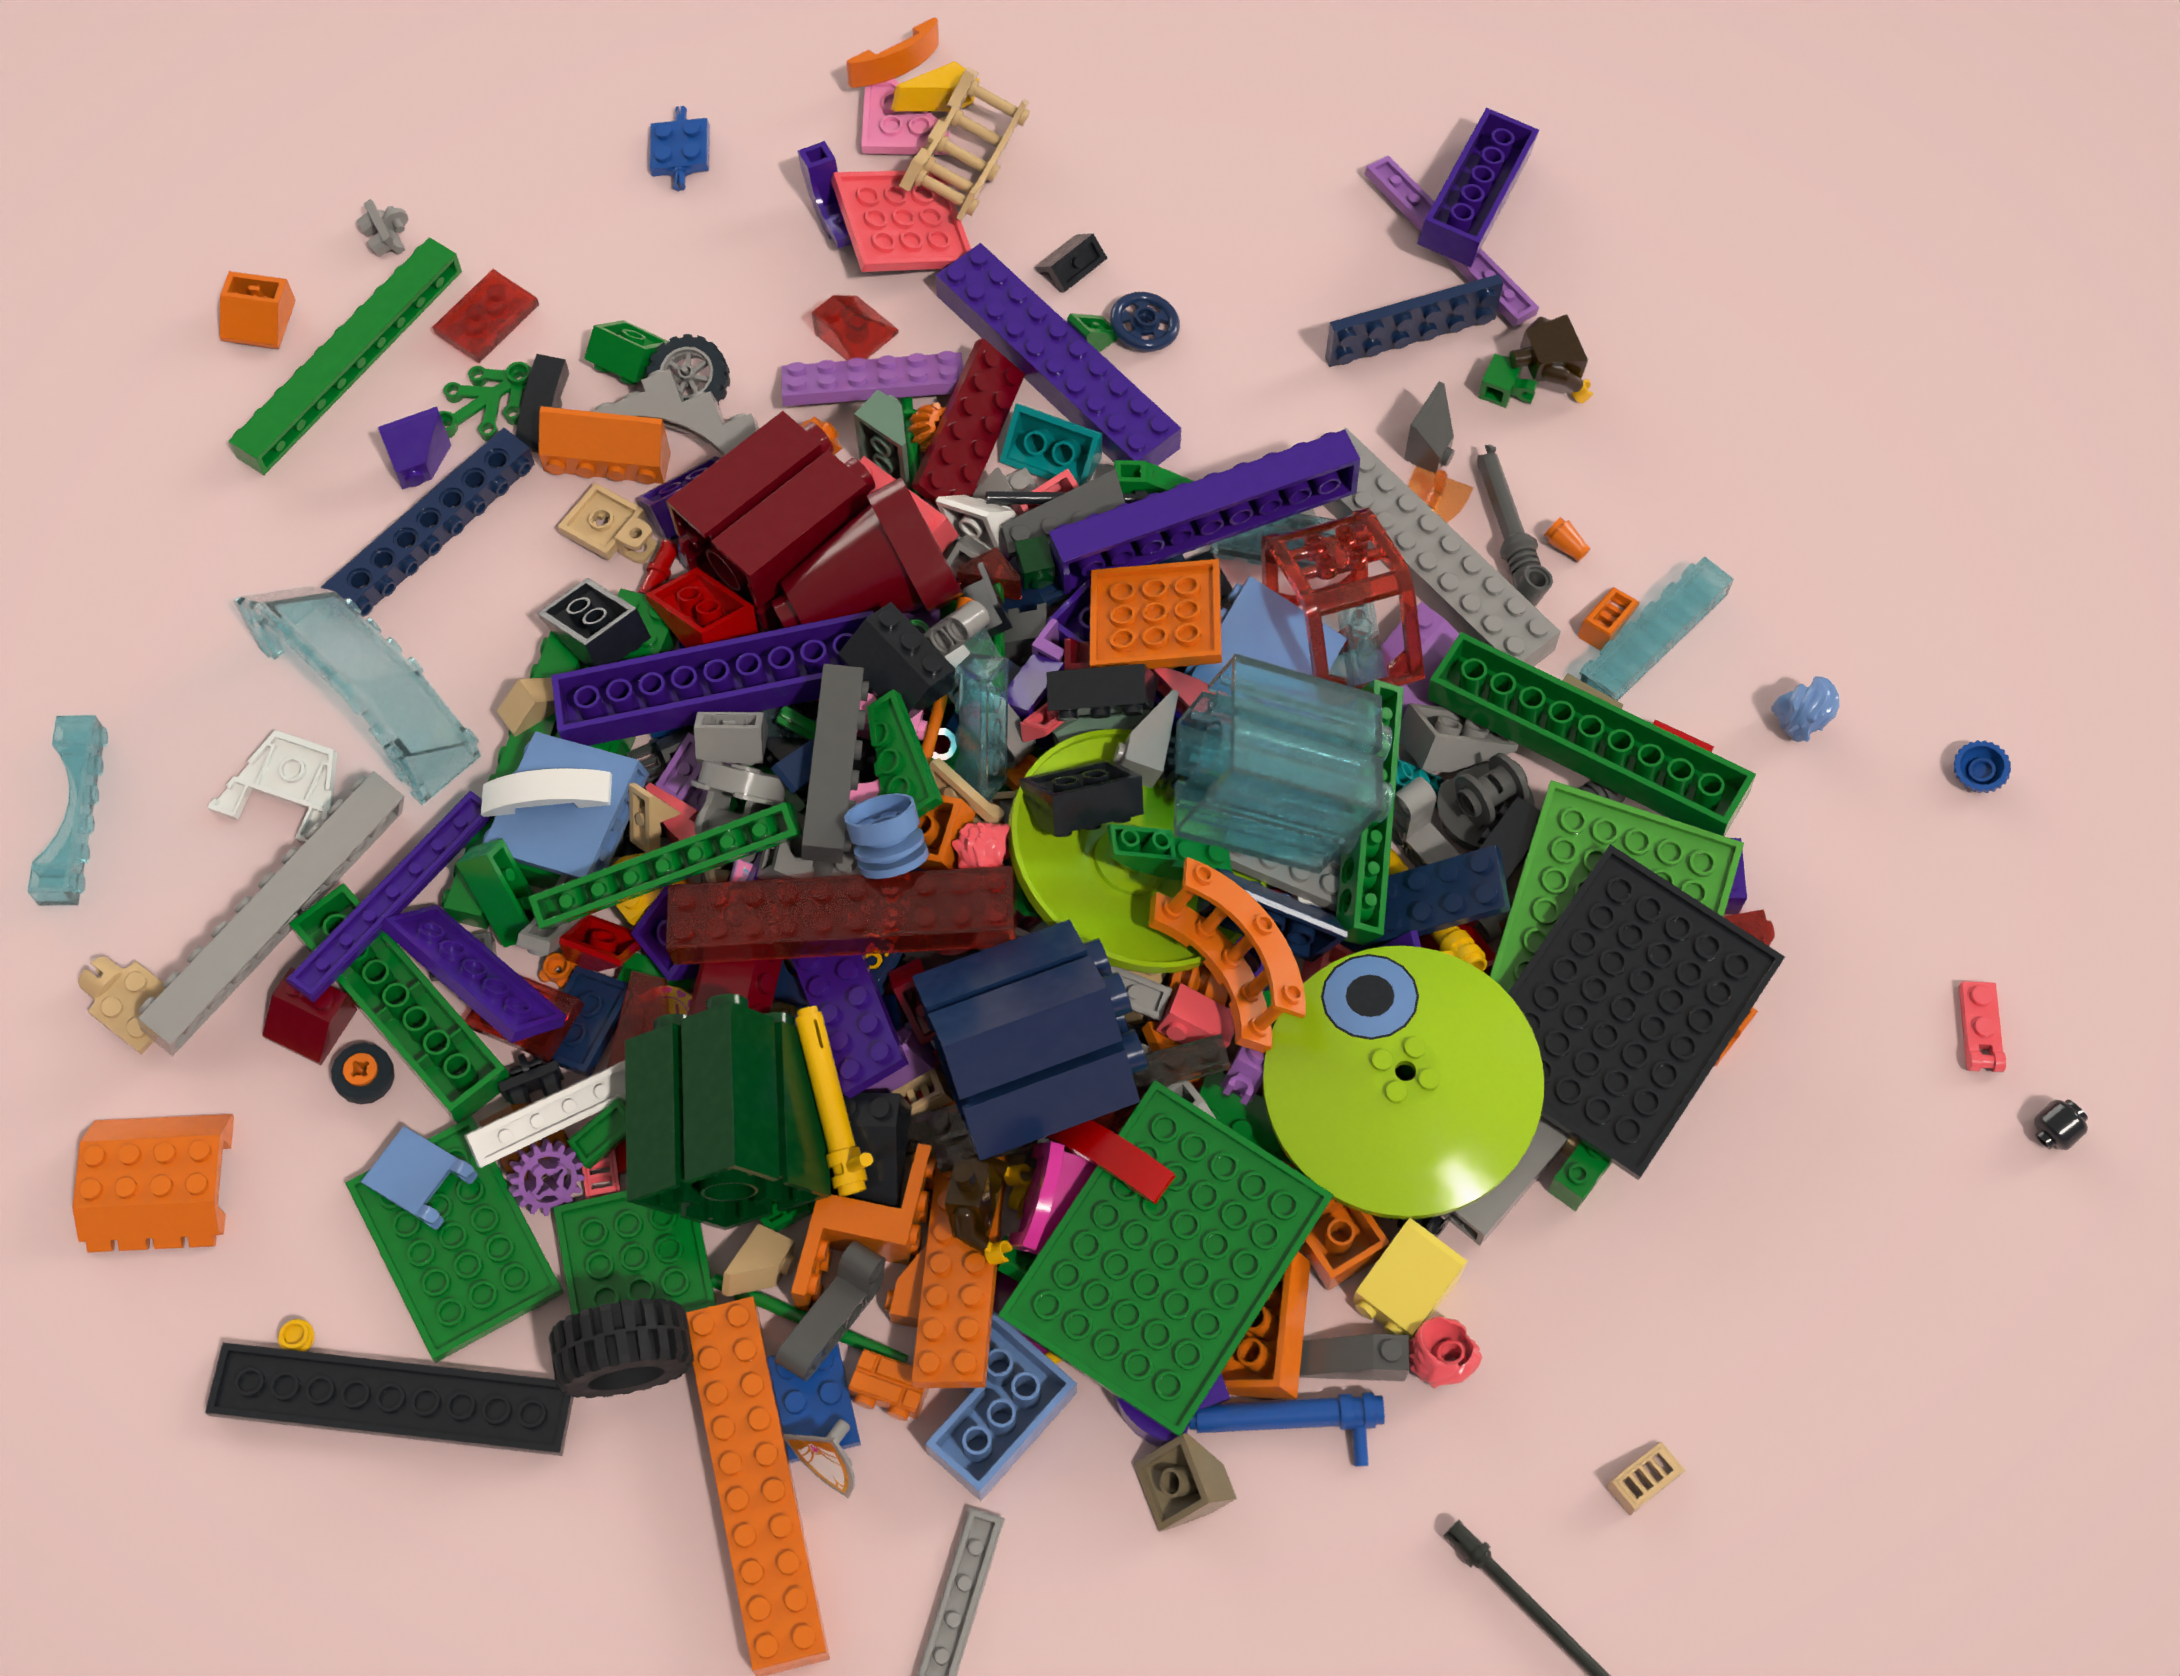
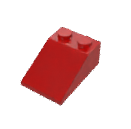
(702, 609)

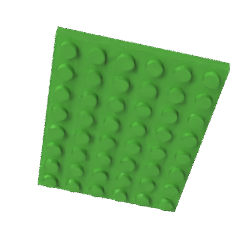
(1570, 841)

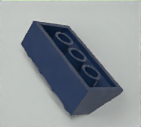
(1304, 926)

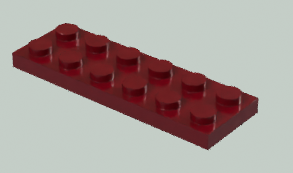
(969, 425)

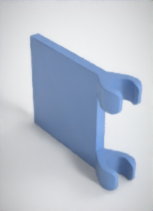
(412, 1173)

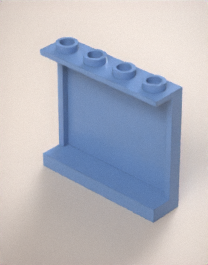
(1266, 629)
(562, 835)

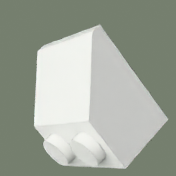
(976, 519)

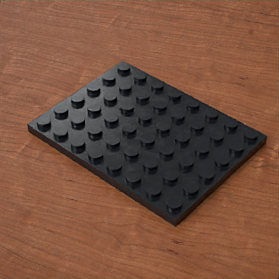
(1635, 1006)

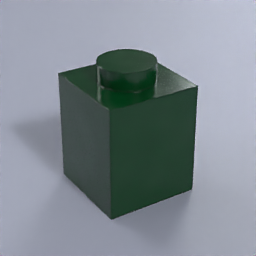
(1035, 562)

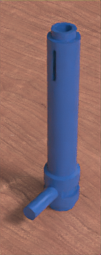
(1342, 1412)

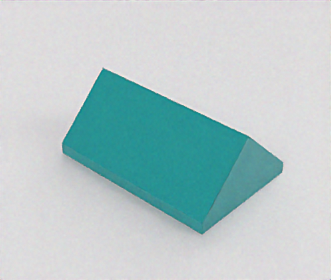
(1050, 445)

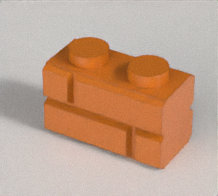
(886, 1384)

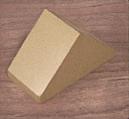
(527, 704)

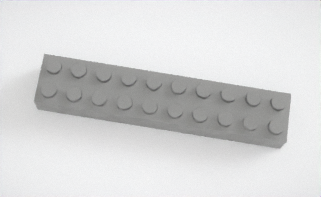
(1445, 568)
(265, 918)

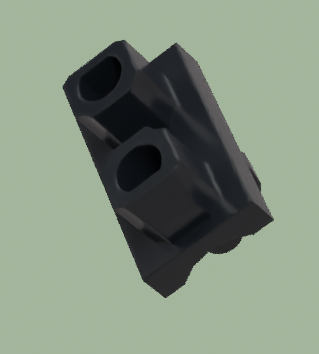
(529, 1078)

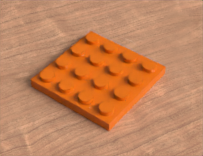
(1156, 615)

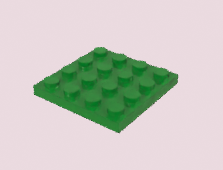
(631, 1253)

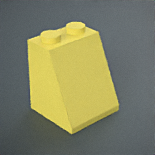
(1409, 1280)

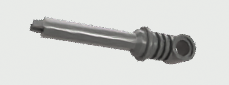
(1518, 547)

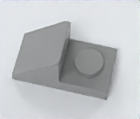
(1016, 482)

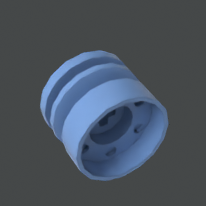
(886, 836)

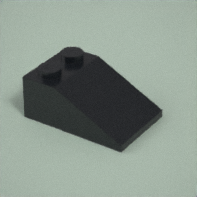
(595, 624)
(880, 1128)

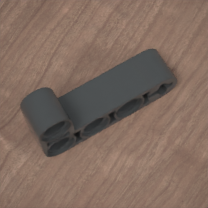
(834, 1312)

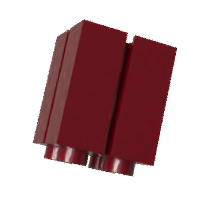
(767, 510)

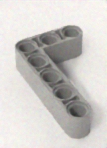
(949, 639)
(1424, 843)

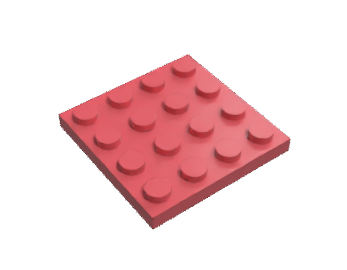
(896, 226)

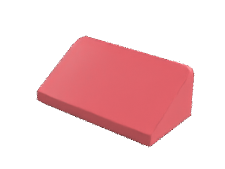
(1039, 724)

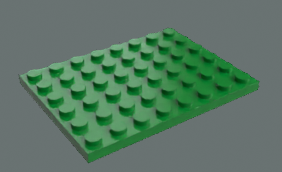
(1168, 1289)

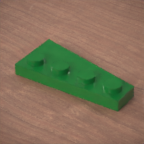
(1247, 1120)

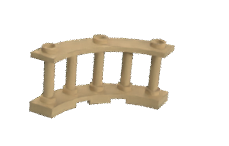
(924, 163)

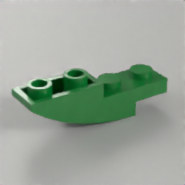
(1159, 853)

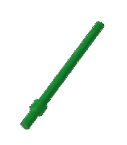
(791, 1313)

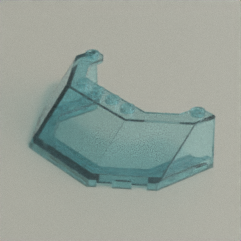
(372, 676)

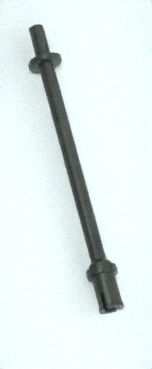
(1480, 1557)

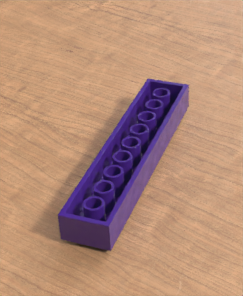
(1056, 358)
(1207, 509)
(719, 676)

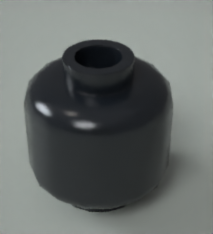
(2060, 1124)

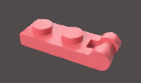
(1981, 1026)

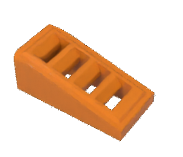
(1598, 633)

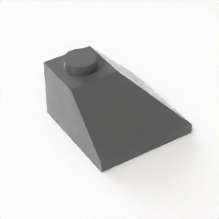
(1431, 433)

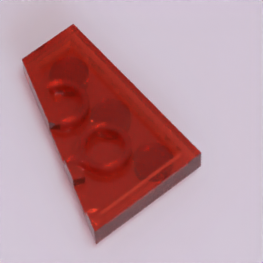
(643, 1003)

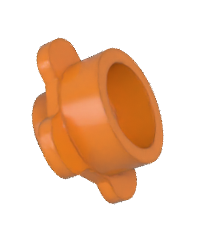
(553, 961)

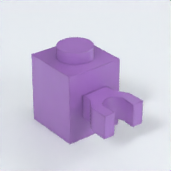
(1245, 1074)

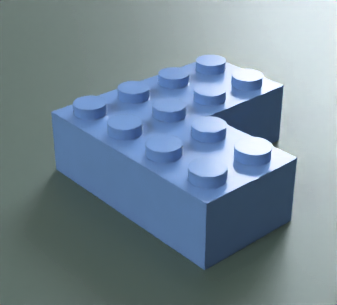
(1004, 1418)

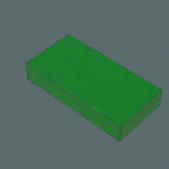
(600, 1134)

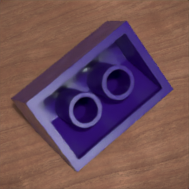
(655, 502)

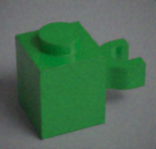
(1503, 381)

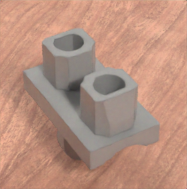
(386, 224)

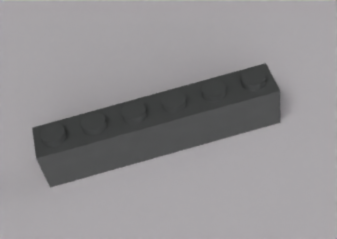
(833, 763)

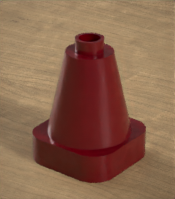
(869, 563)

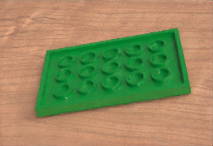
(474, 1268)

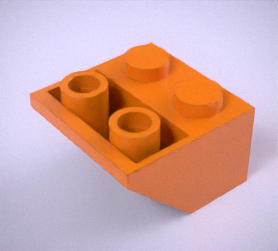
(255, 309)

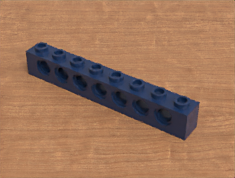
(433, 509)

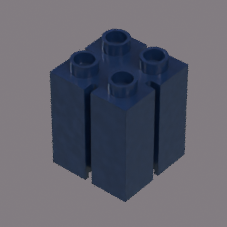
(1032, 1037)

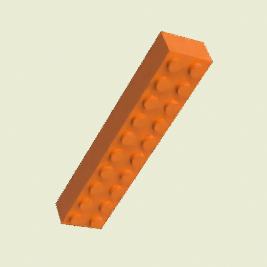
(756, 1489)

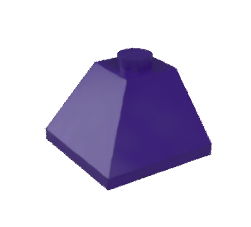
(416, 446)

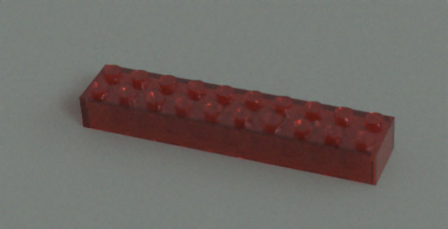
(841, 915)

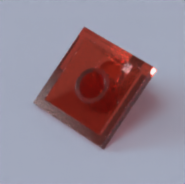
(851, 327)

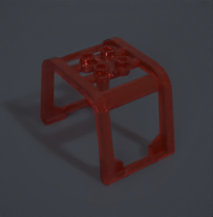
(1337, 555)

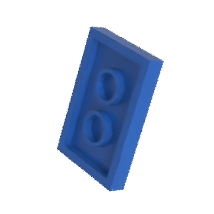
(814, 1404)

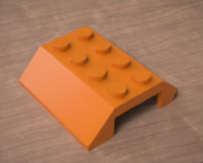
(151, 1182)

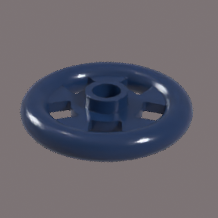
(1144, 321)

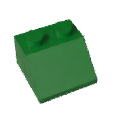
(622, 350)

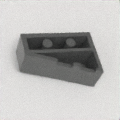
(1024, 632)

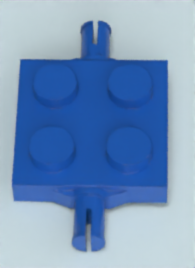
(679, 147)

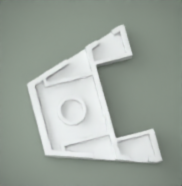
(287, 771)

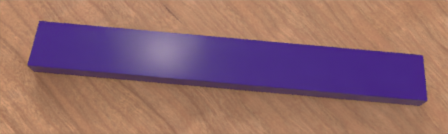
(389, 898)

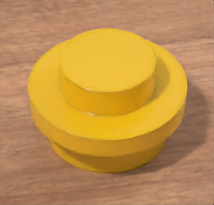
(296, 1335)

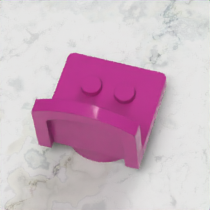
(1053, 1189)

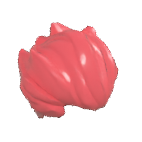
(982, 845)
(1443, 1352)

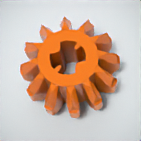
(925, 424)

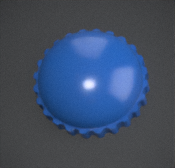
(1982, 766)

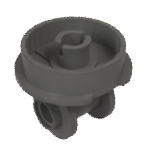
(1477, 795)

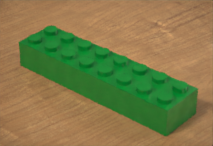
(409, 1013)

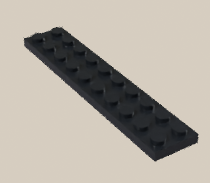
(390, 1399)

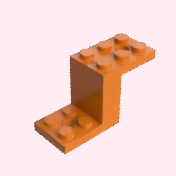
(882, 1228)

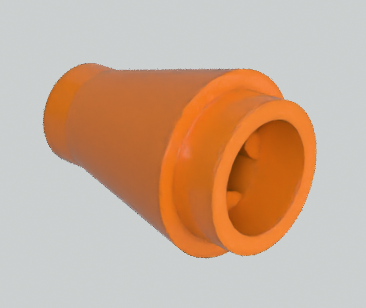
(1567, 539)

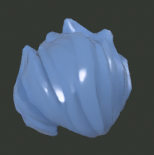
(1807, 708)

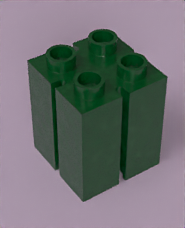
(722, 1116)

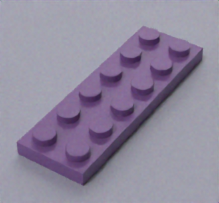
(862, 377)

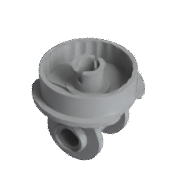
(741, 781)

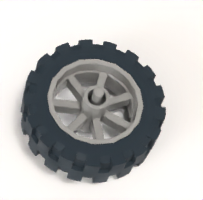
(688, 348)

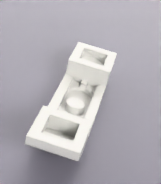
(546, 787)

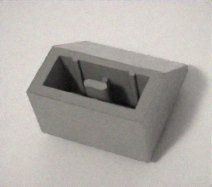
(730, 737)

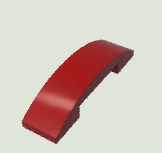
(1117, 1157)

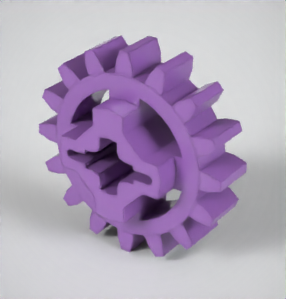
(535, 1188)

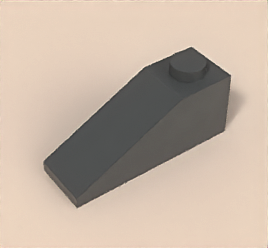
(1356, 1357)

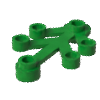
(487, 397)

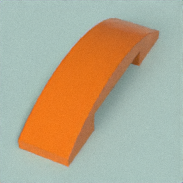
(895, 61)

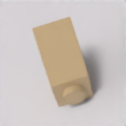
(759, 1262)

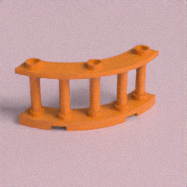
(1226, 961)

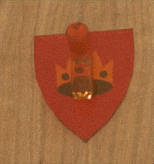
(1439, 492)

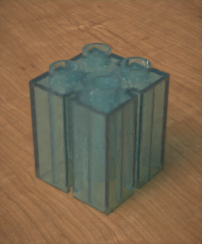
(1281, 765)

